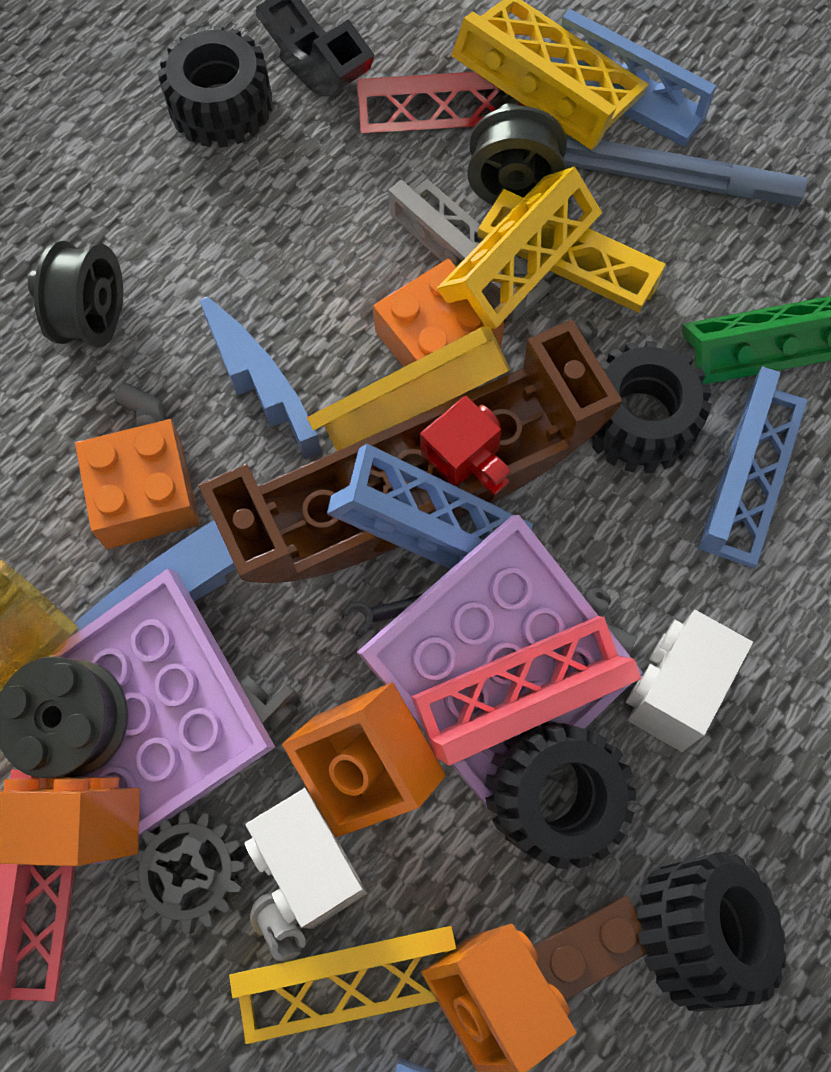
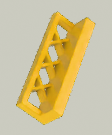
(510, 237)
(596, 254)
(413, 389)
(329, 966)

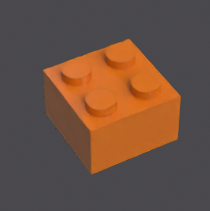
(419, 319)
(136, 484)
(365, 761)
(67, 821)
(500, 1001)

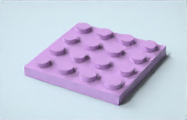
(480, 611)
(184, 704)

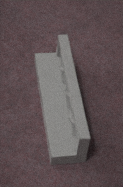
(446, 241)

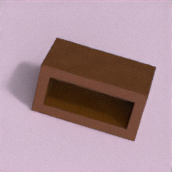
(591, 947)

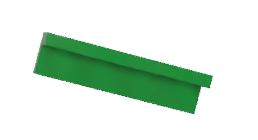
(764, 337)

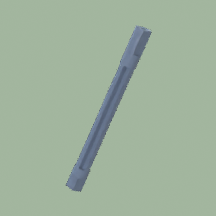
(687, 171)

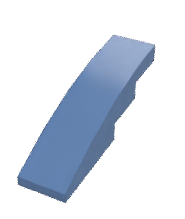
(252, 369)
(198, 559)

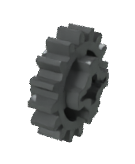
(179, 893)

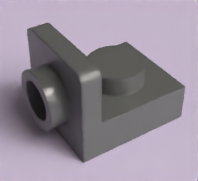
(278, 710)

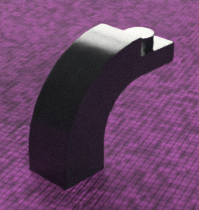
(317, 58)

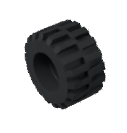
(223, 111)
(673, 383)
(599, 803)
(712, 933)

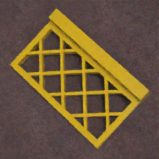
(528, 75)

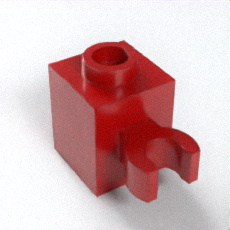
(465, 444)

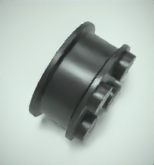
(514, 151)
(77, 293)
(61, 717)

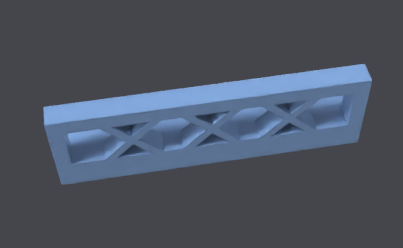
(663, 104)
(741, 461)
(401, 519)

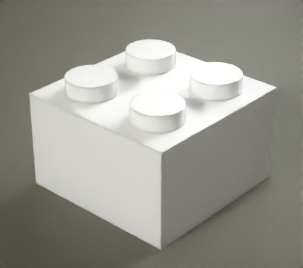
(689, 682)
(305, 861)

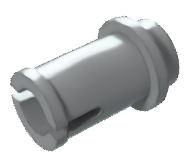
(279, 935)

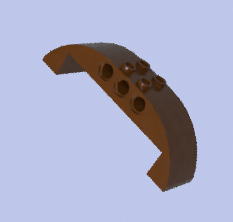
(543, 414)

